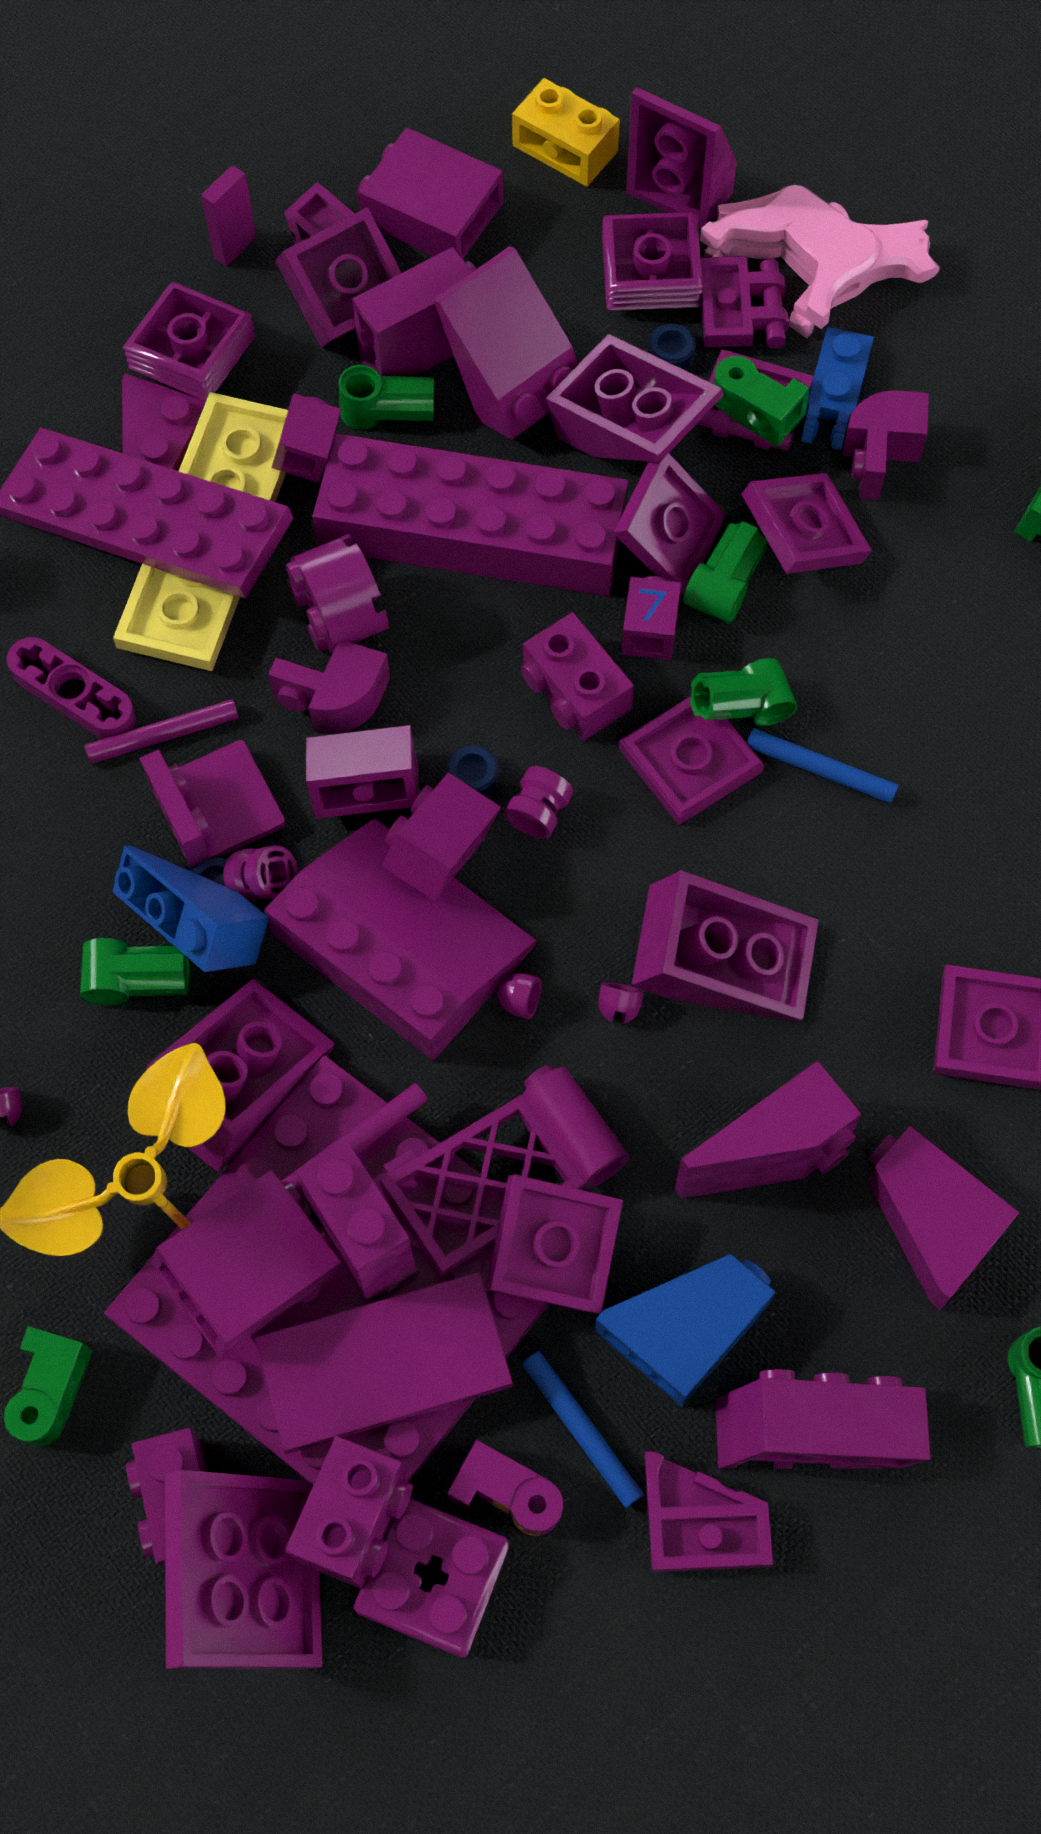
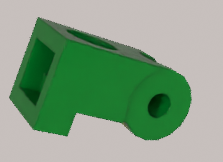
(758, 400)
(49, 1389)

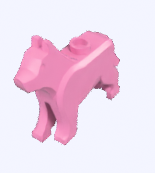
(821, 246)

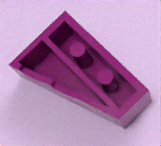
(823, 1422)

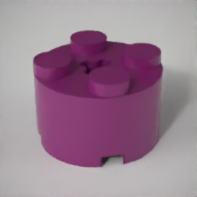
(337, 592)

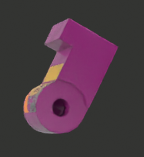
(509, 1486)

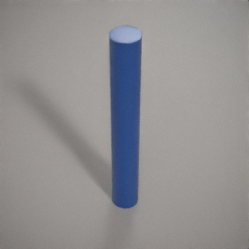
(822, 765)
(583, 1429)

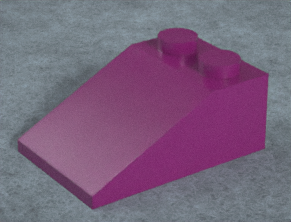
(677, 159)
(505, 343)
(628, 403)
(724, 949)
(259, 1058)
(777, 1140)

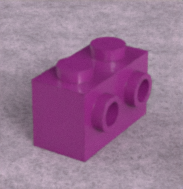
(576, 677)
(370, 766)
(439, 835)
(147, 1479)
(350, 1513)

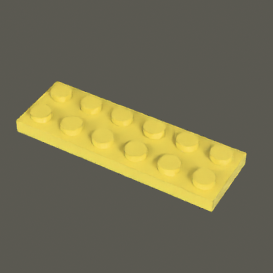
(178, 616)

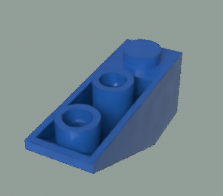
(193, 913)

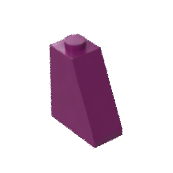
(936, 1211)

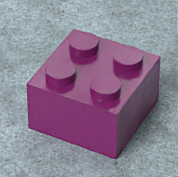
(335, 268)

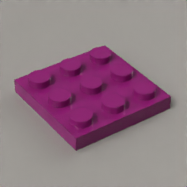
(228, 1577)

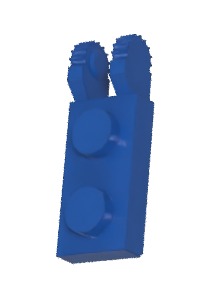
(837, 383)

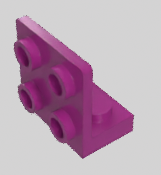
(214, 801)

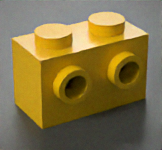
(565, 132)

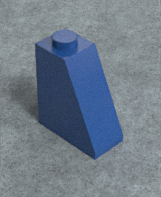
(688, 1324)

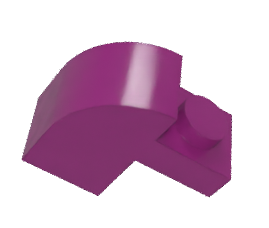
(883, 429)
(341, 695)

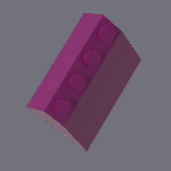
(391, 947)

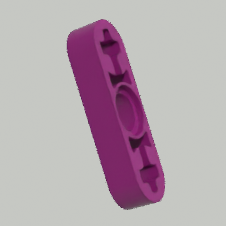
(61, 670)

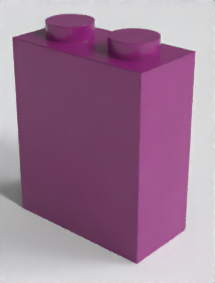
(431, 195)
(399, 320)
(357, 1220)
(246, 1261)

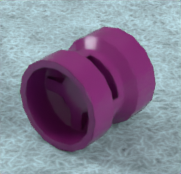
(538, 802)
(260, 872)

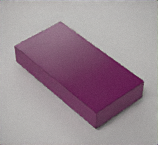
(229, 215)

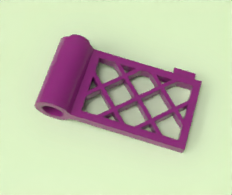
(560, 1122)

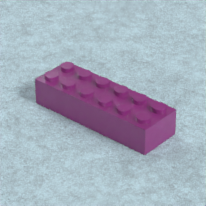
(472, 513)

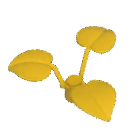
(57, 1202)

